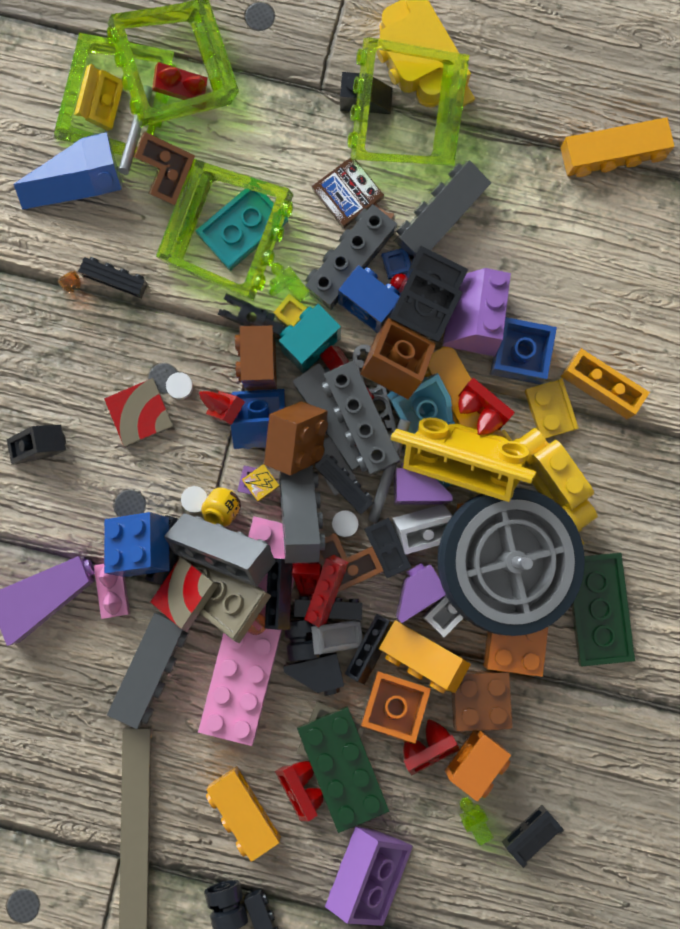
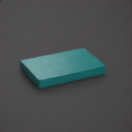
(237, 227)

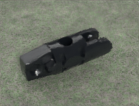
(264, 317)

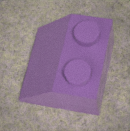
(418, 489)
(418, 591)

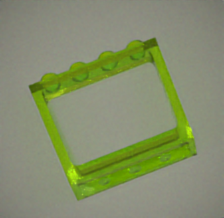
(90, 44)
(211, 48)
(449, 106)
(188, 210)

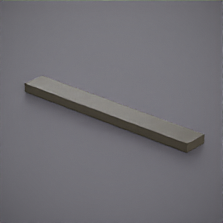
(135, 828)

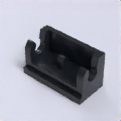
(387, 548)
(532, 835)

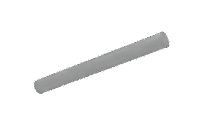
(132, 140)
(386, 479)

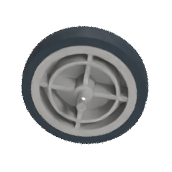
(511, 562)

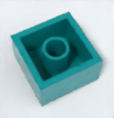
(309, 337)

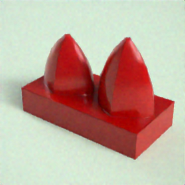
(178, 82)
(221, 405)
(492, 410)
(306, 577)
(440, 745)
(293, 780)

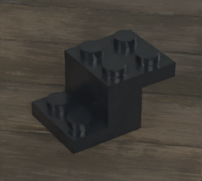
(429, 294)

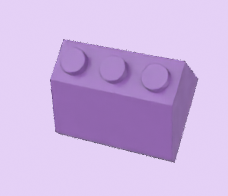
(480, 313)
(368, 877)

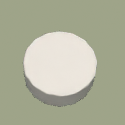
(179, 386)
(193, 498)
(345, 523)

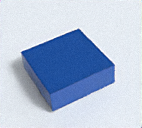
(396, 262)

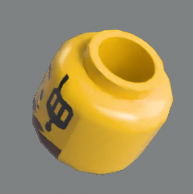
(221, 507)

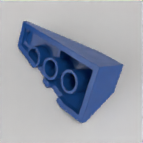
(76, 173)

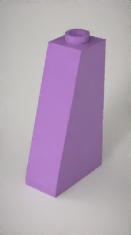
(38, 597)

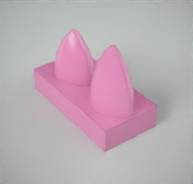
(111, 593)

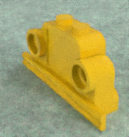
(418, 25)
(464, 458)
(558, 477)

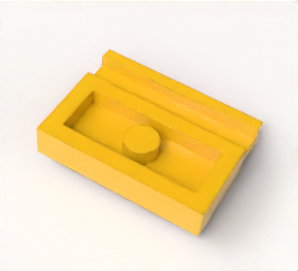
(99, 97)
(551, 408)

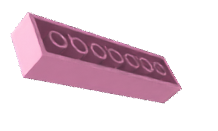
(245, 667)

